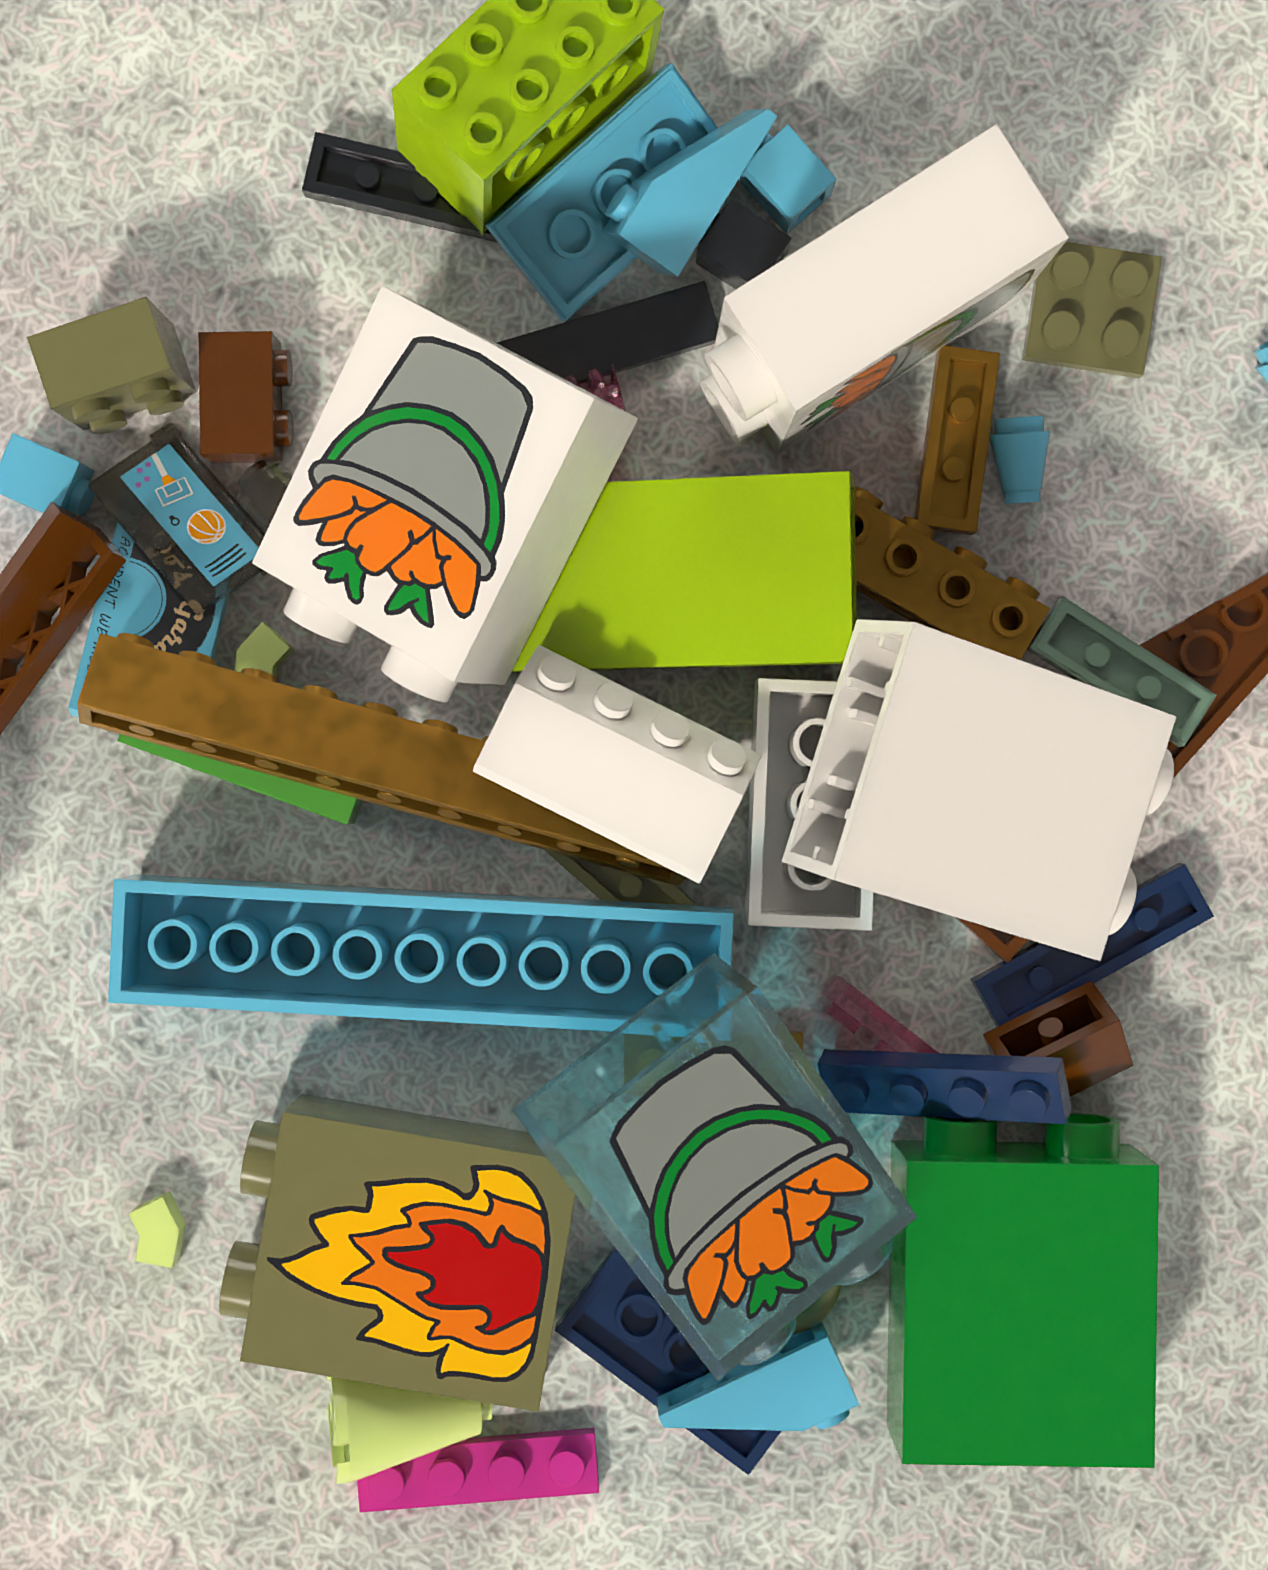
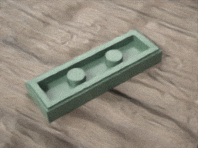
(1112, 662)

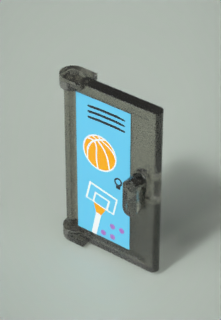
(175, 501)

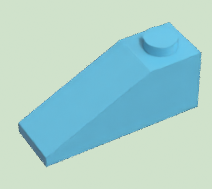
(677, 200)
(785, 1393)

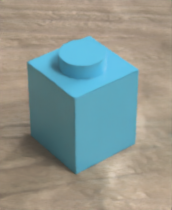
(787, 179)
(43, 476)

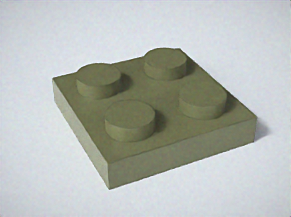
(1093, 310)

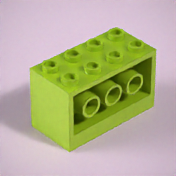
(519, 93)

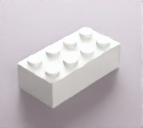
(786, 734)

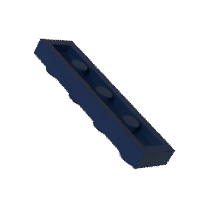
(1161, 912)
(948, 1085)

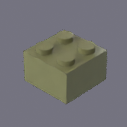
(112, 366)

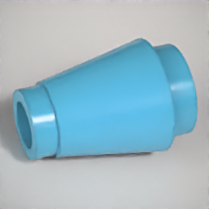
(1020, 457)

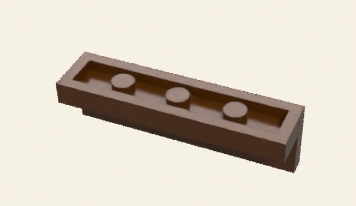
(38, 580)

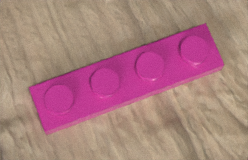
(488, 1472)

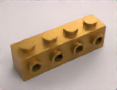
(940, 587)

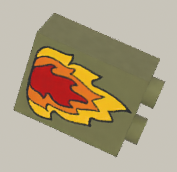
(401, 1251)

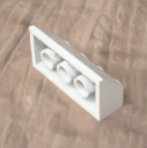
(617, 763)

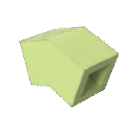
(263, 651)
(160, 1231)

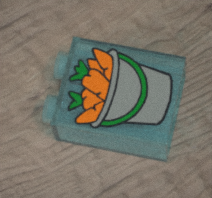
(719, 1165)

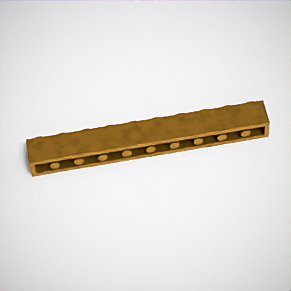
(325, 745)

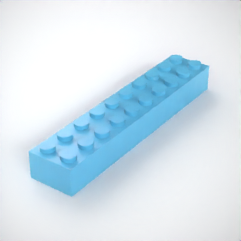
(402, 951)

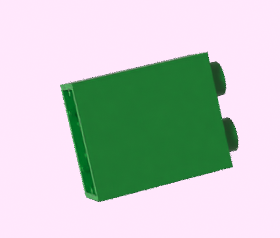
(1024, 1298)

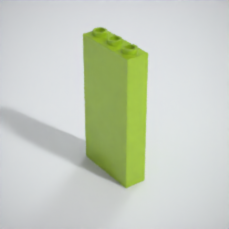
(708, 575)

